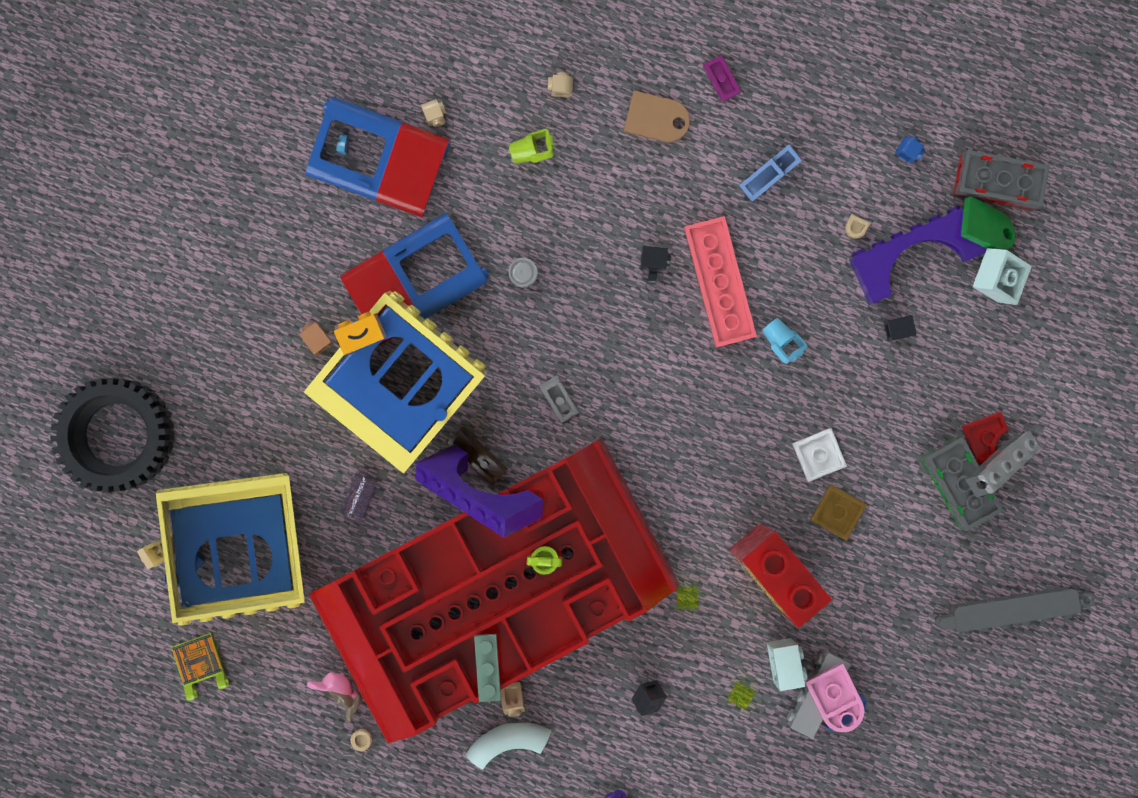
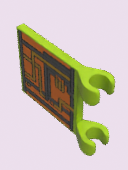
(199, 661)

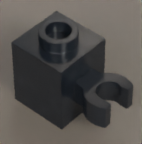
(654, 259)

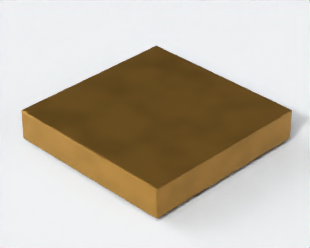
(838, 512)

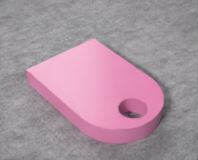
(836, 697)

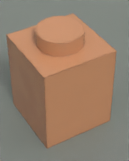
(315, 338)

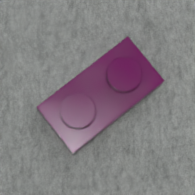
(721, 78)

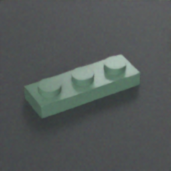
(487, 667)

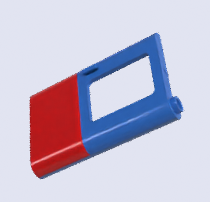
(405, 167)
(384, 273)

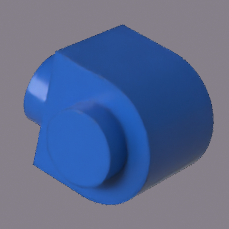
(910, 149)

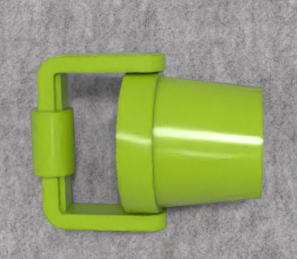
(526, 148)
(544, 560)

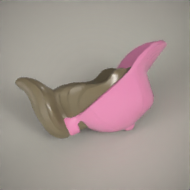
(340, 690)

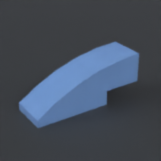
(771, 172)

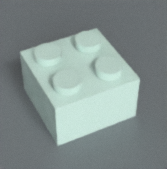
(1002, 276)
(786, 664)

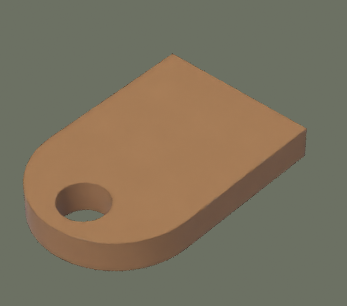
(654, 117)

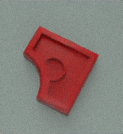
(984, 434)

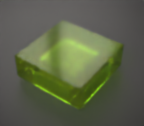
(687, 598)
(741, 695)

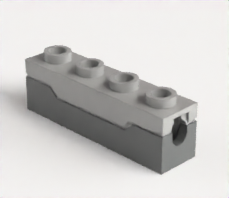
(1003, 464)

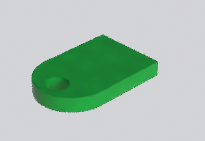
(986, 225)

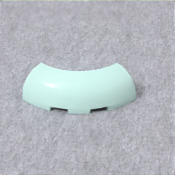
(505, 738)

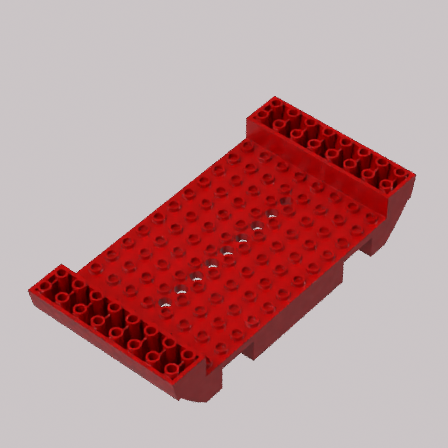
(608, 579)

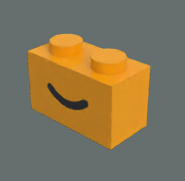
(360, 333)

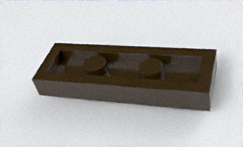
(478, 455)

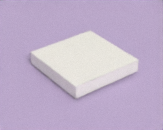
(819, 454)

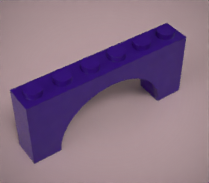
(875, 265)
(498, 512)

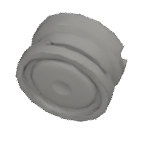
(523, 272)

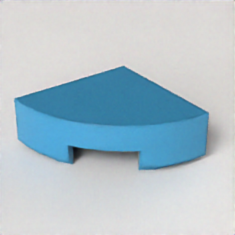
(342, 146)

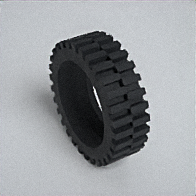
(73, 443)

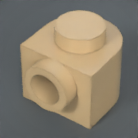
(561, 85)
(434, 113)

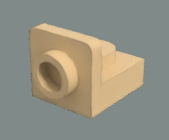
(512, 700)

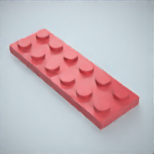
(720, 281)

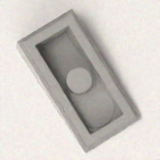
(558, 398)

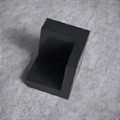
(900, 328)
(649, 697)

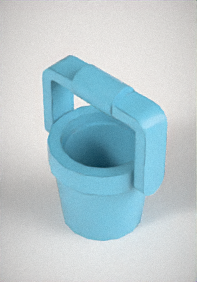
(779, 336)

